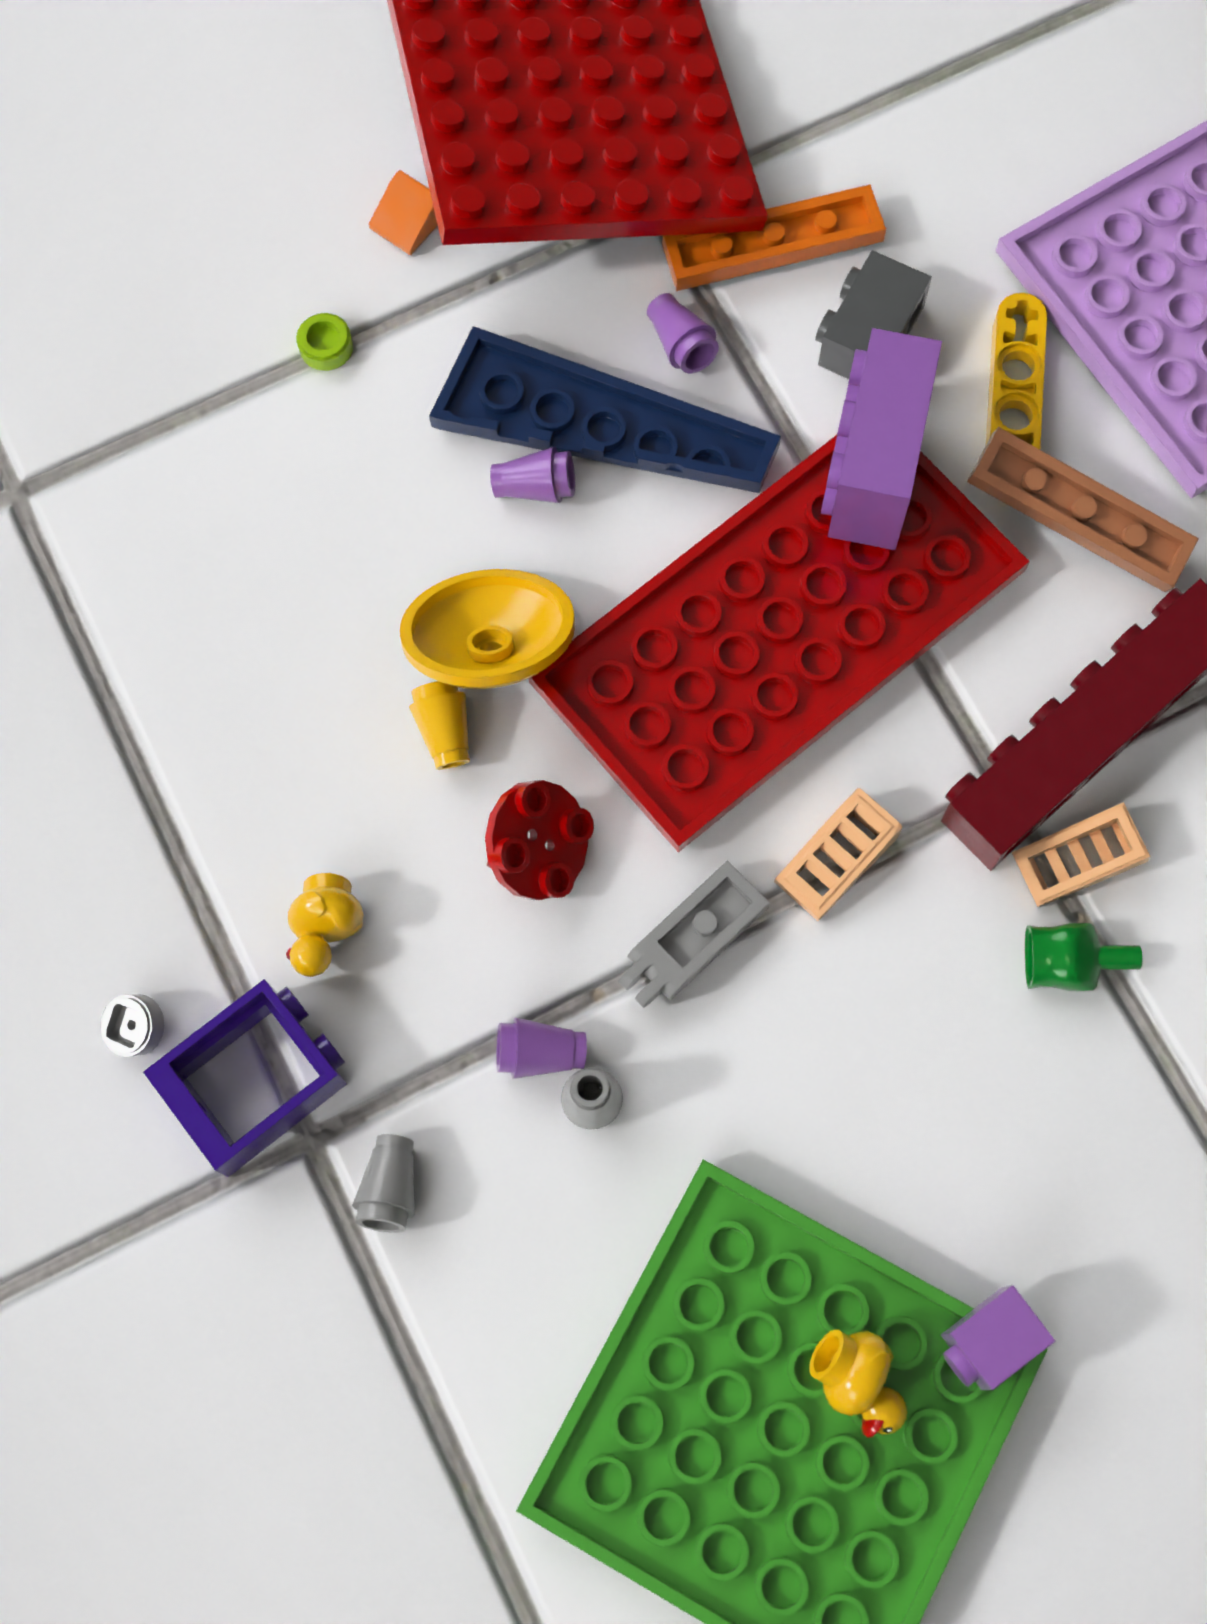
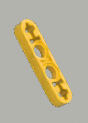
(1012, 393)

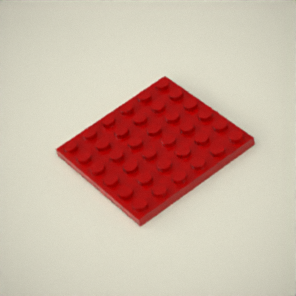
(573, 120)

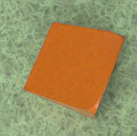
(404, 213)

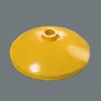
(487, 628)

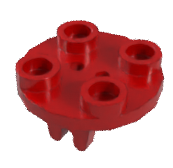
(525, 863)

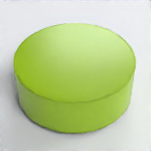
(324, 341)

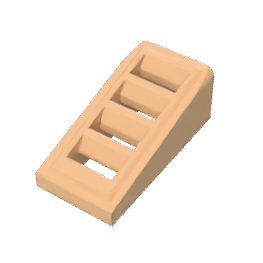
(871, 816)
(1126, 833)

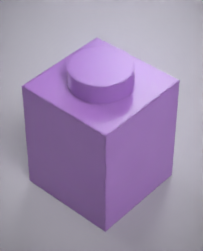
(995, 1340)

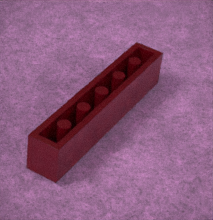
(1083, 732)

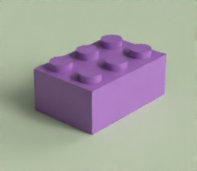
(880, 438)

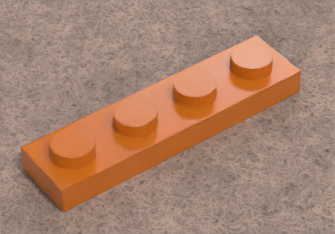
(789, 236)

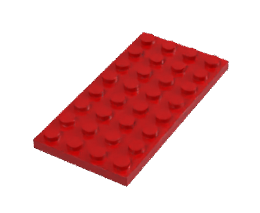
(767, 641)

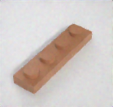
(1082, 510)

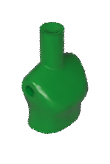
(1072, 957)

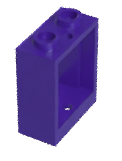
(172, 1070)

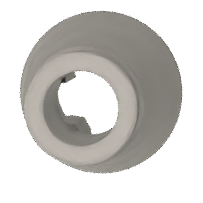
(593, 1113)
(387, 1186)

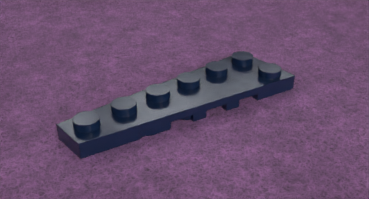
(545, 402)

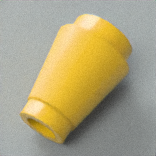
(442, 723)

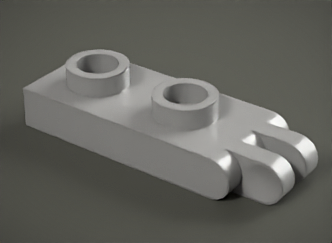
(694, 934)

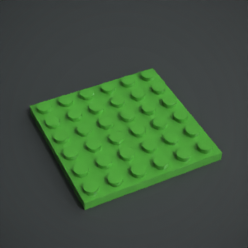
(712, 1450)

